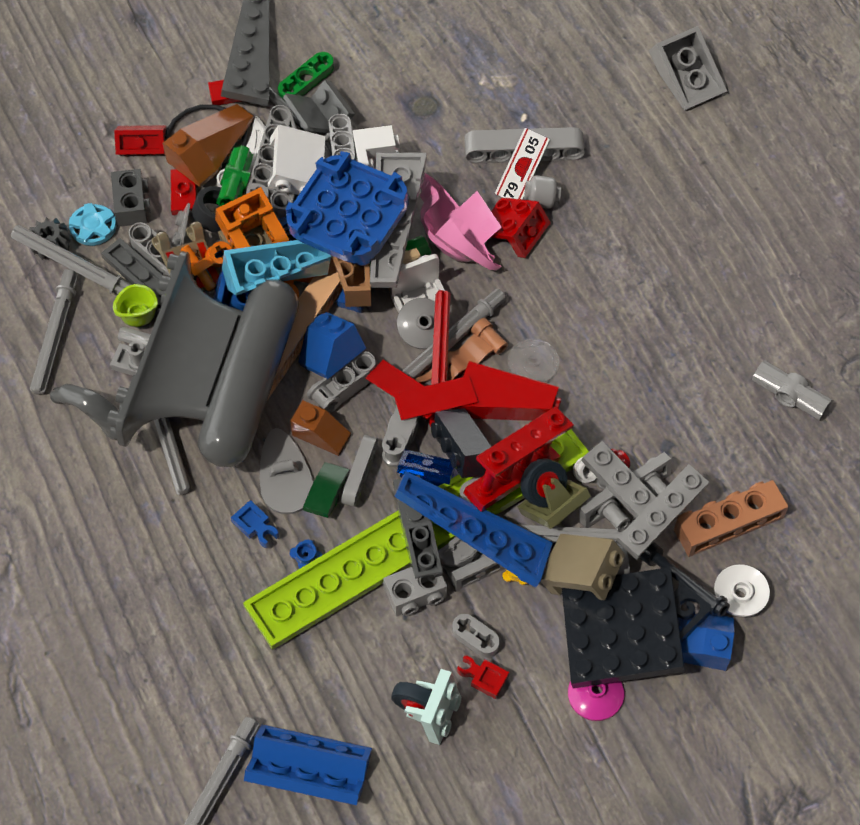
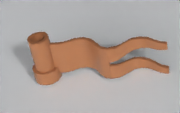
(475, 349)

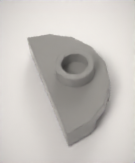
(456, 553)

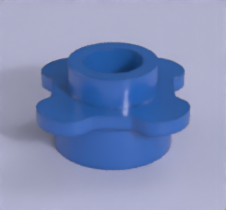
(304, 547)

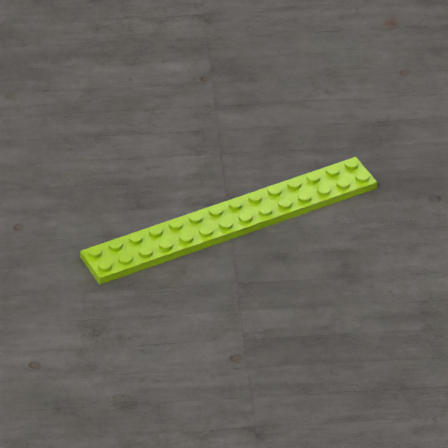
(360, 565)

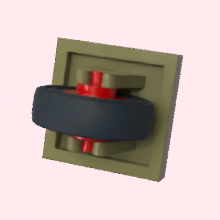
(549, 493)

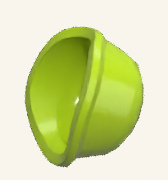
(135, 305)

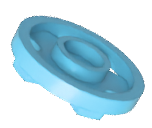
(92, 224)

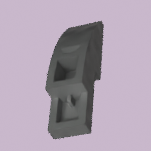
(418, 539)

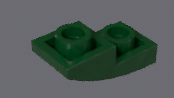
(325, 490)

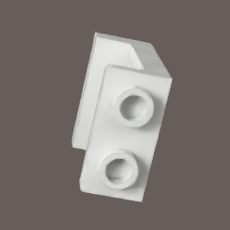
(294, 158)

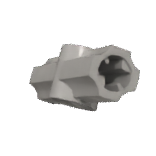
(791, 390)

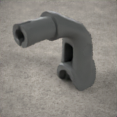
(87, 401)

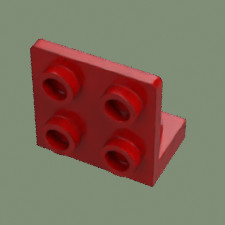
(520, 223)

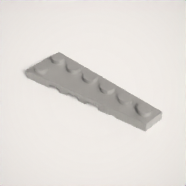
(388, 262)

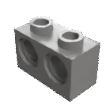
(418, 593)

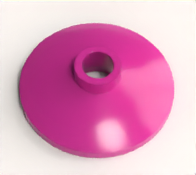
(596, 706)

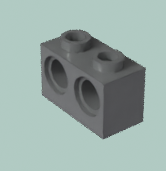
(127, 197)

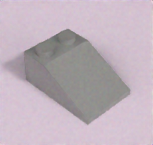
(688, 68)

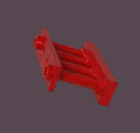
(512, 455)

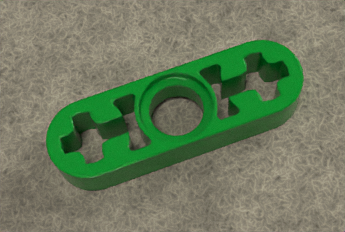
(310, 68)

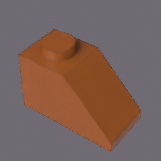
(319, 428)

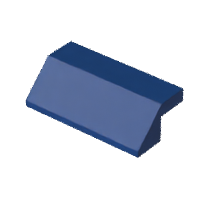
(308, 764)

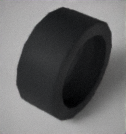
(201, 213)

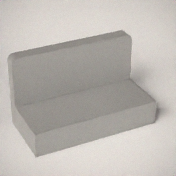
(472, 572)

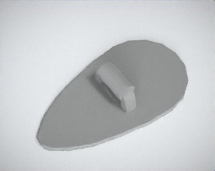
(283, 474)

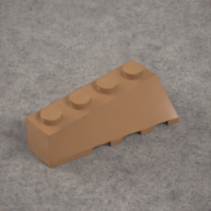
(355, 282)

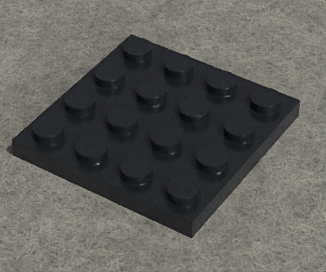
(627, 633)

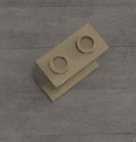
(582, 565)

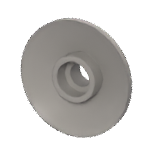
(408, 322)

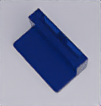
(429, 467)

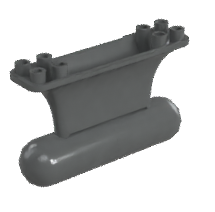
(208, 363)

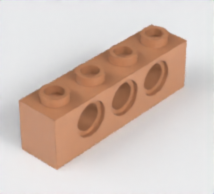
(698, 539)

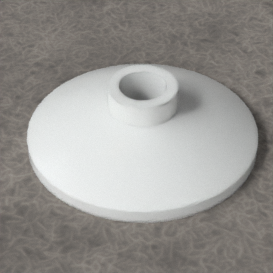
(748, 581)

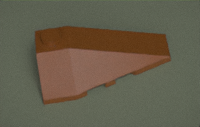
(203, 145)

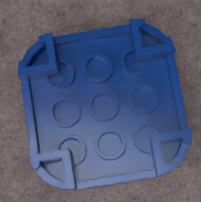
(347, 209)

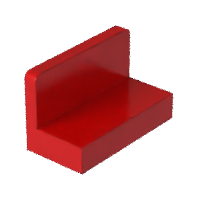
(139, 139)

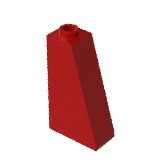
(508, 395)

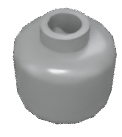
(543, 190)

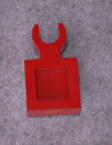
(486, 678)

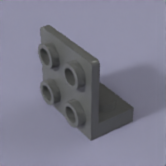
(317, 110)

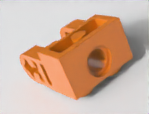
(247, 213)

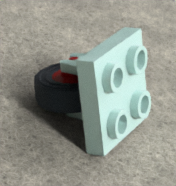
(430, 703)

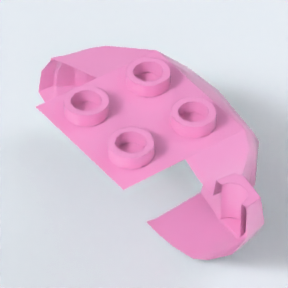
(456, 229)

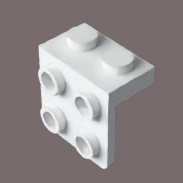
(417, 280)

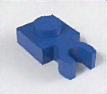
(253, 521)

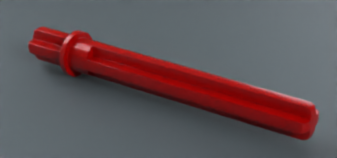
(440, 339)

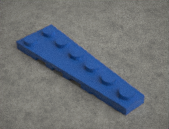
(493, 536)

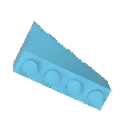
(282, 261)

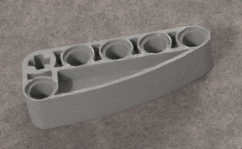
(264, 168)

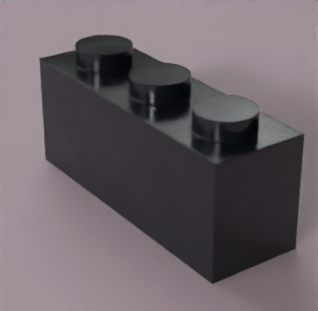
(460, 440)

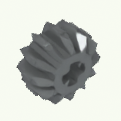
(52, 231)

